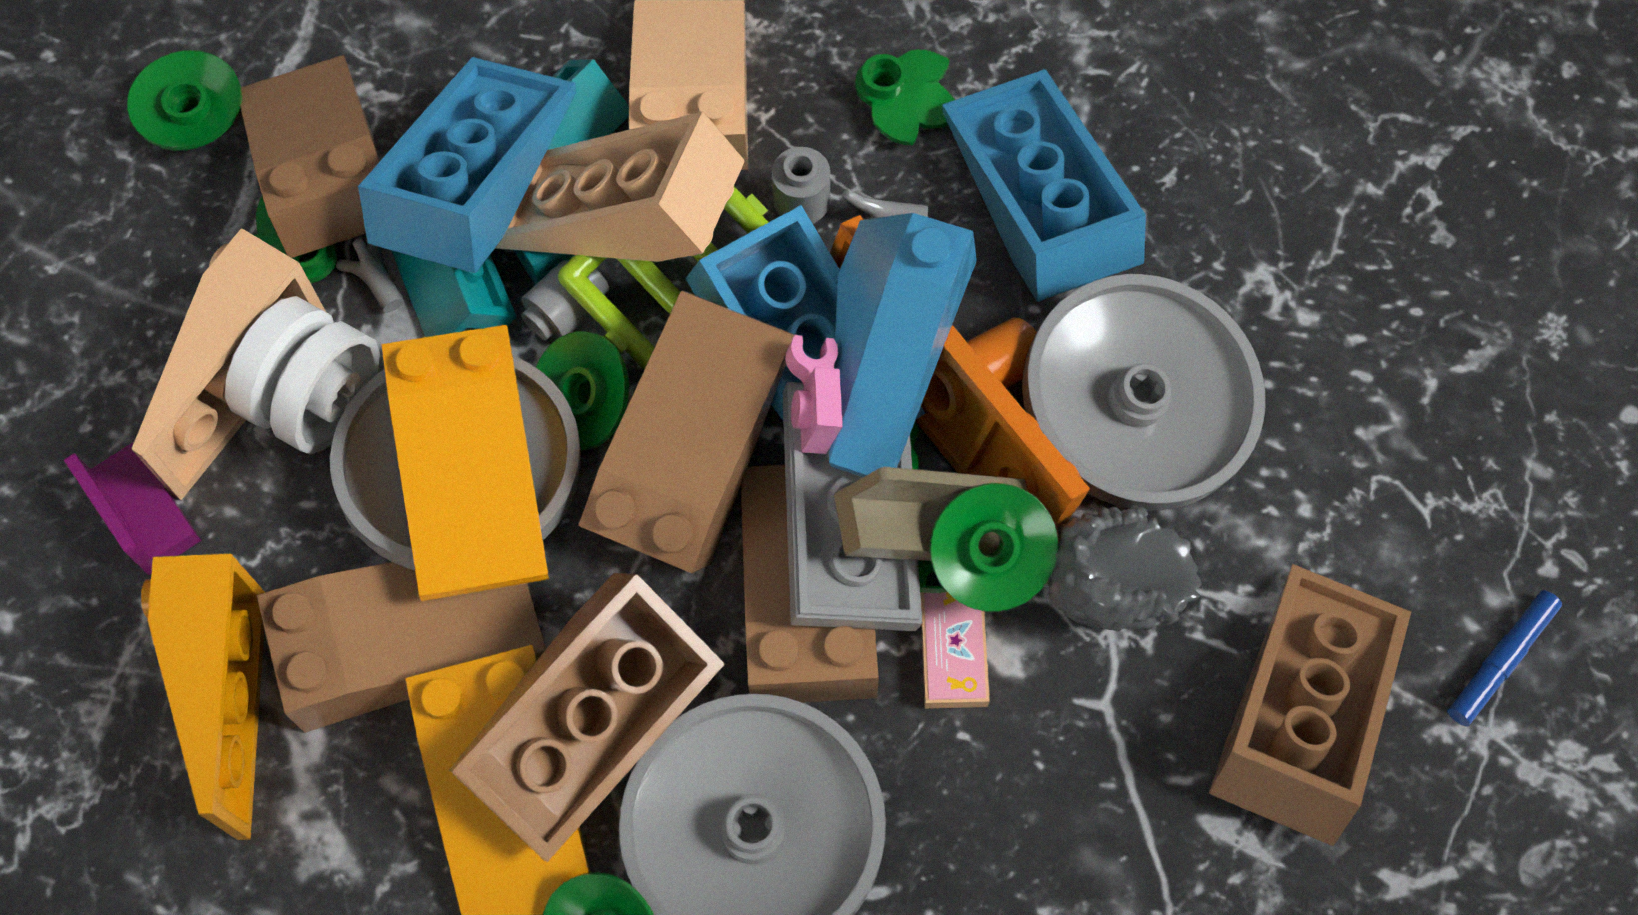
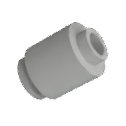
(802, 179)
(552, 309)

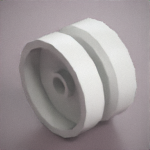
(299, 373)

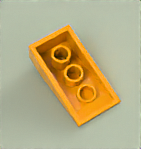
(464, 462)
(211, 665)
(487, 860)

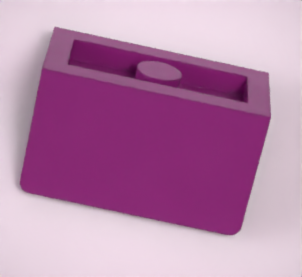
(135, 507)

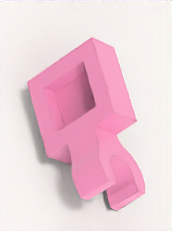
(818, 405)

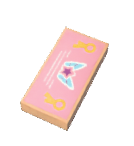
(953, 653)

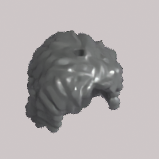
(1122, 571)

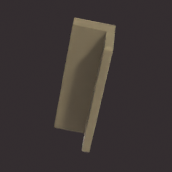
(897, 508)

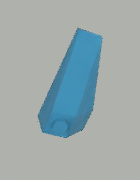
(890, 329)

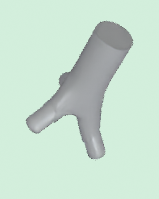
(880, 208)
(373, 273)

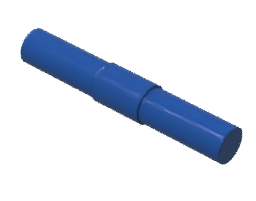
(1504, 658)

